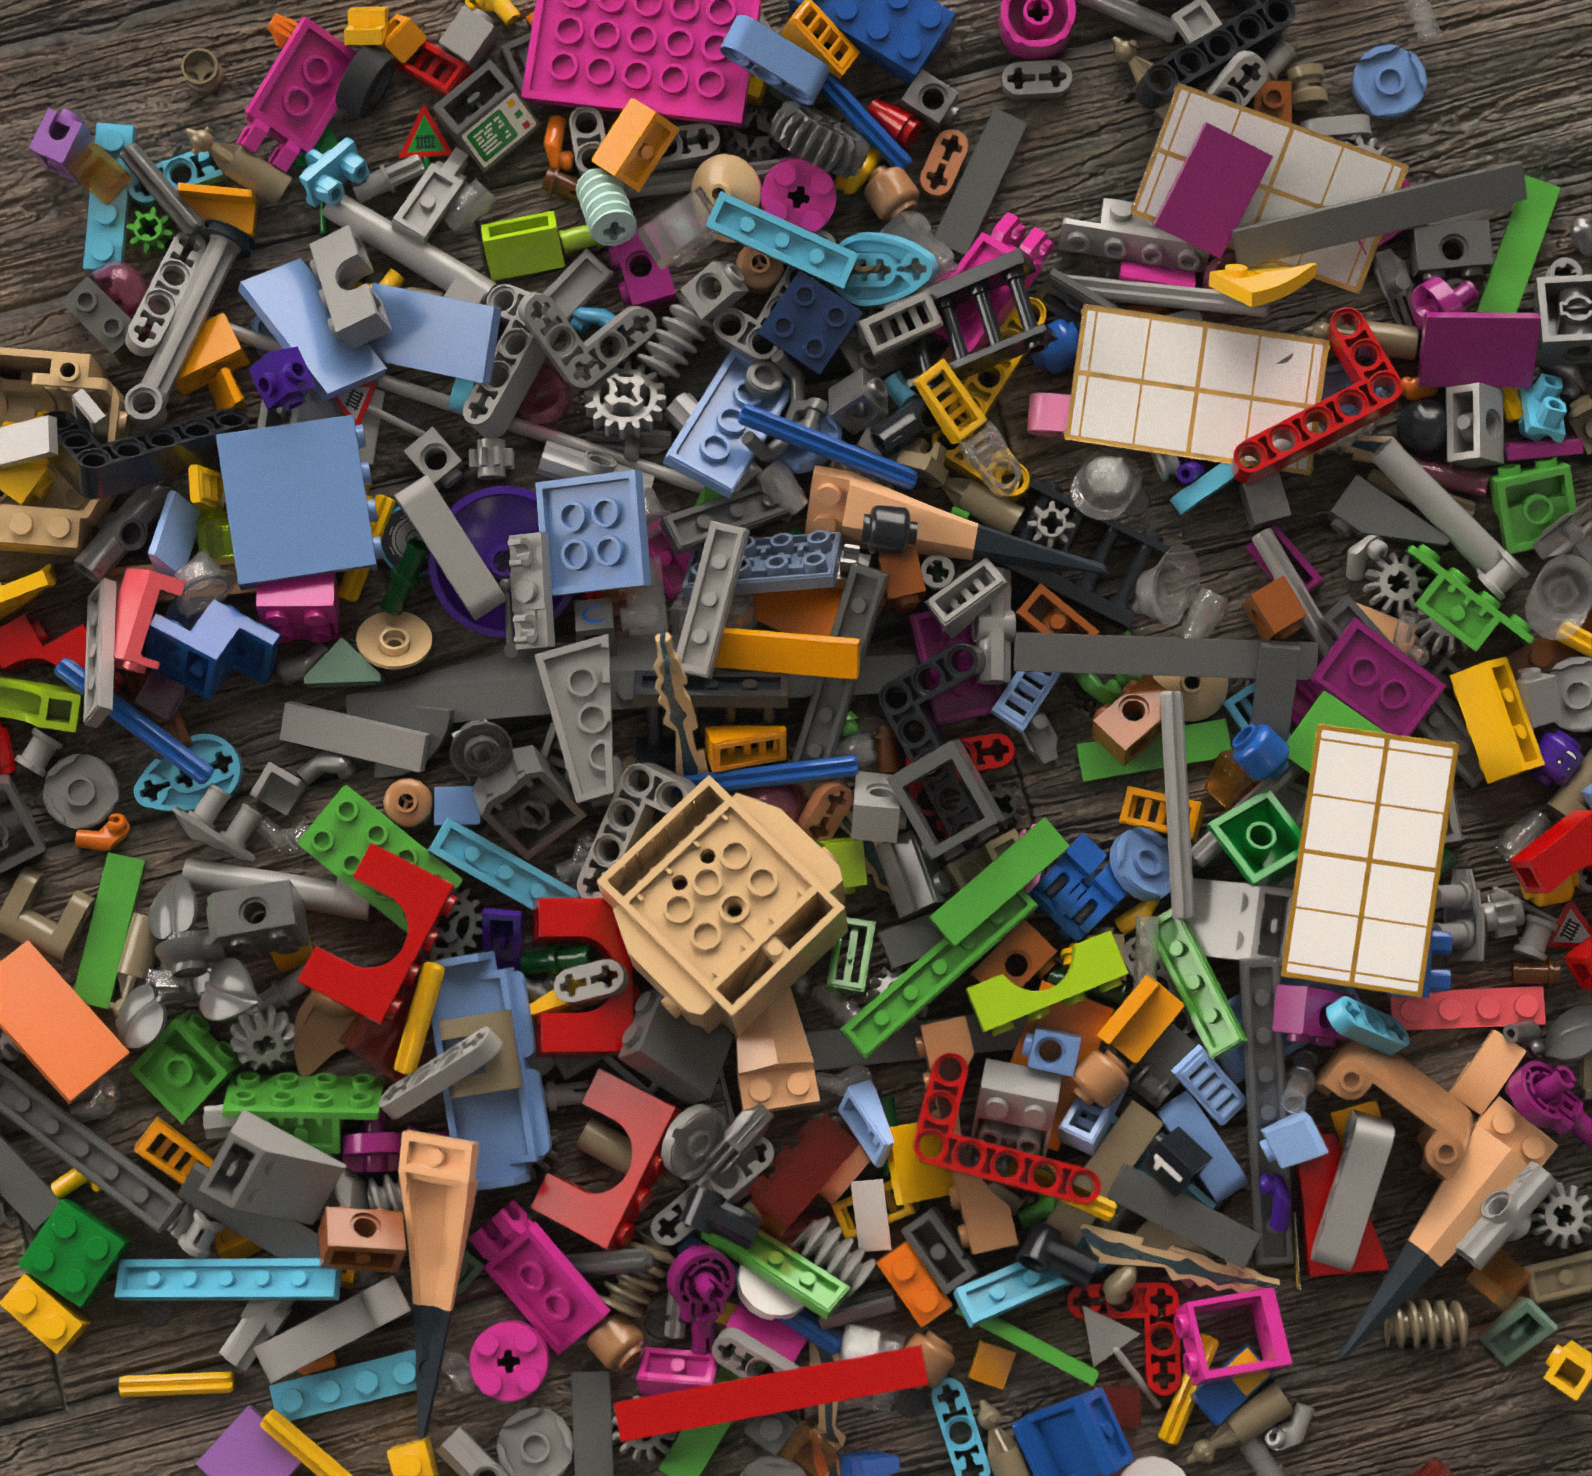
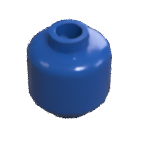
(1062, 352)
(1260, 752)

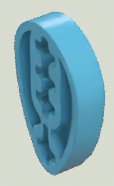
(894, 252)
(179, 794)

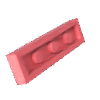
(1470, 1008)

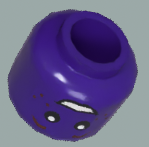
(1560, 758)

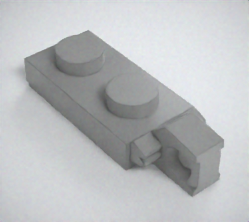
(432, 197)

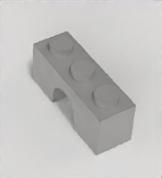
(339, 264)

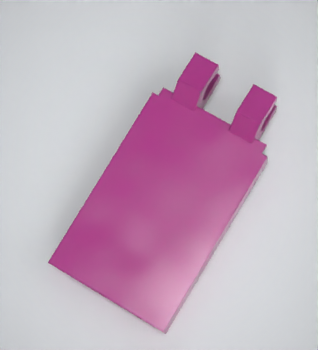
(297, 94)
(1002, 241)
(538, 1277)

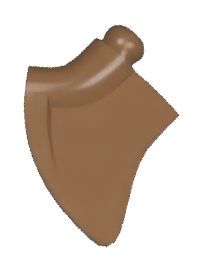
(318, 1030)

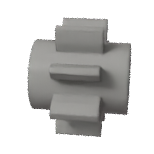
(491, 459)
(1059, 520)
(1503, 914)

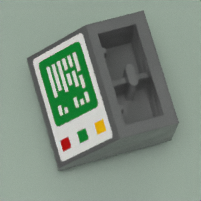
(486, 116)

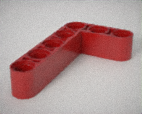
(1327, 411)
(988, 1152)

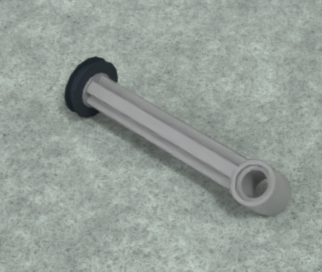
(224, 246)

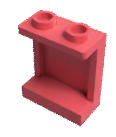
(134, 613)

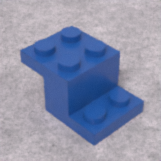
(212, 648)

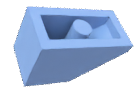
(1292, 1140)

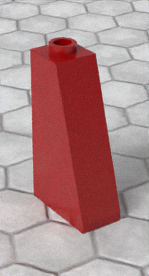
(1313, 1187)

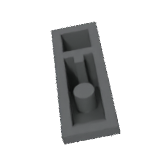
(1368, 511)

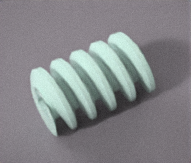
(605, 207)

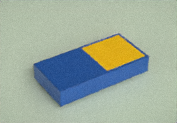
(1223, 1397)

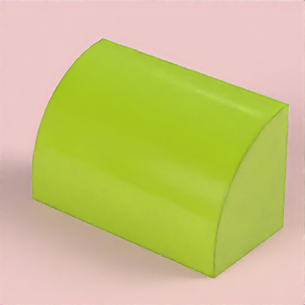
(522, 246)

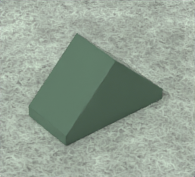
(343, 668)
(1517, 1330)

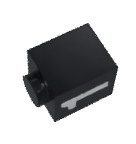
(1175, 1160)

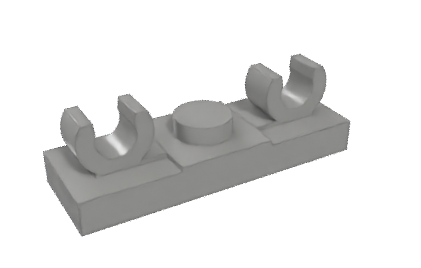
(531, 591)

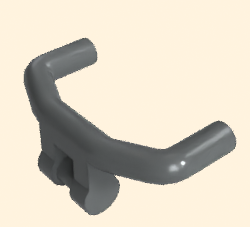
(800, 410)

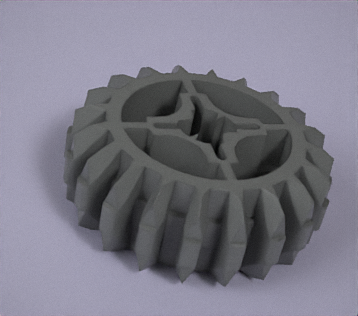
(819, 138)

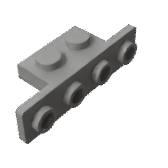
(1130, 239)

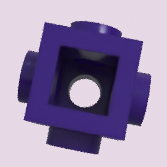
(282, 378)

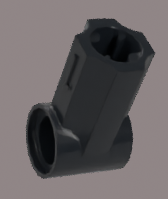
(903, 427)
(714, 1215)
(1047, 1251)

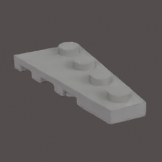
(580, 704)

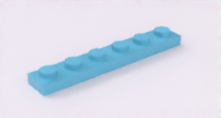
(226, 1280)

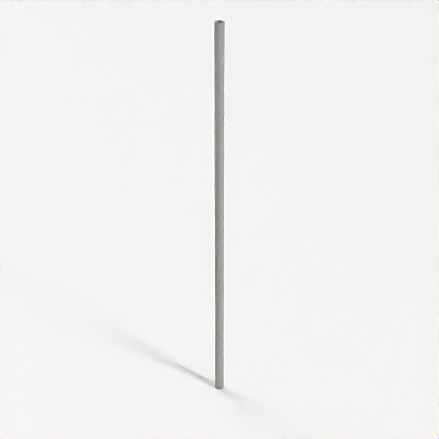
(517, 425)

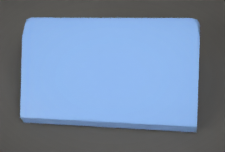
(174, 534)

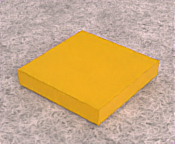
(909, 1177)

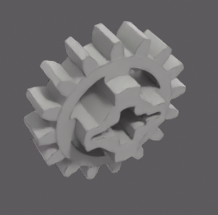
(625, 401)

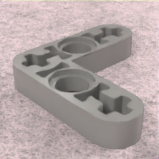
(576, 349)

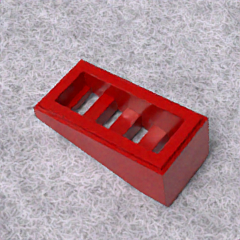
(453, 75)

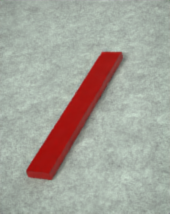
(771, 1393)

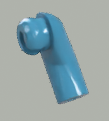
(586, 316)

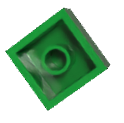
(75, 1252)

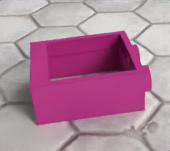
(1267, 1326)

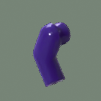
(1190, 469)
(1281, 1198)

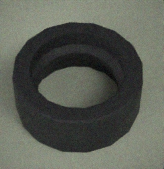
(365, 81)

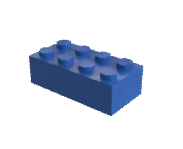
(891, 33)

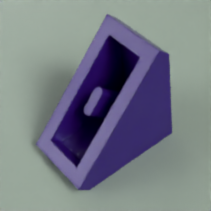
(504, 935)

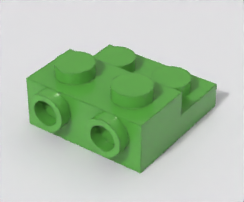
(1530, 500)
(185, 1065)

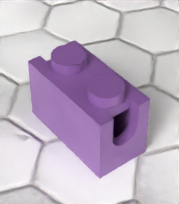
(60, 141)

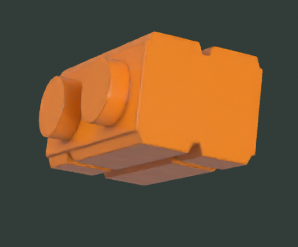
(914, 1283)

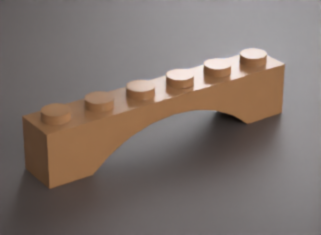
(984, 1215)

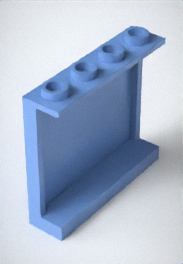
(298, 500)

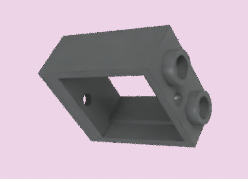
(927, 765)

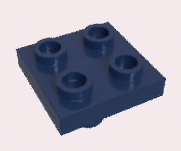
(810, 323)

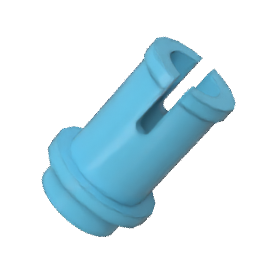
(898, 389)

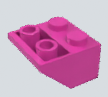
(301, 608)

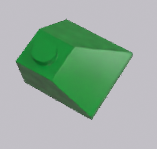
(1259, 839)

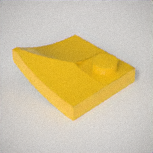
(1260, 282)
(22, 591)

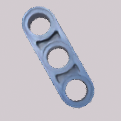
(774, 59)
(1222, 1175)

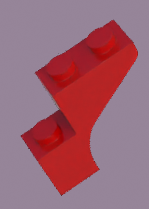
(24, 644)

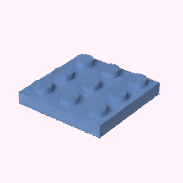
(595, 532)

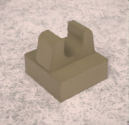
(928, 464)

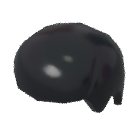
(1423, 428)

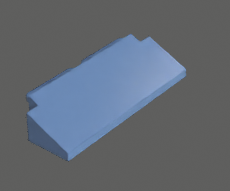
(509, 1122)

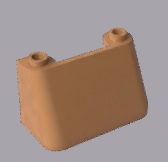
(1446, 1119)

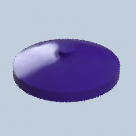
(488, 521)

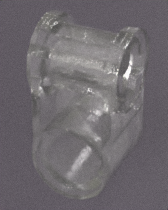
(989, 453)

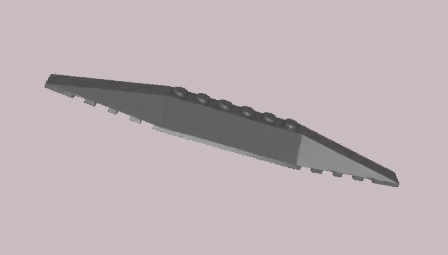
(513, 690)

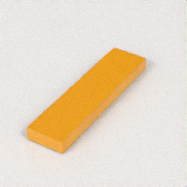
(789, 653)

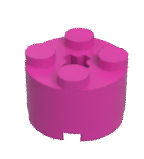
(1034, 38)
(816, 184)
(496, 1378)

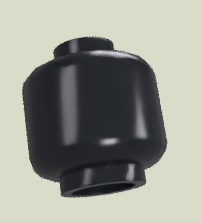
(888, 530)

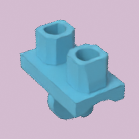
(328, 172)
(1543, 409)

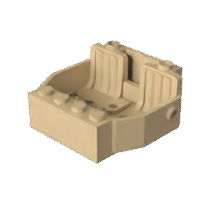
(47, 381)
(686, 939)

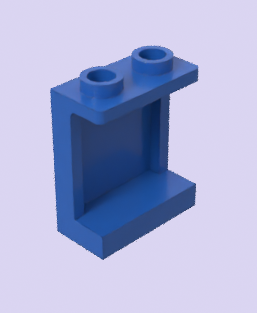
(1074, 1437)

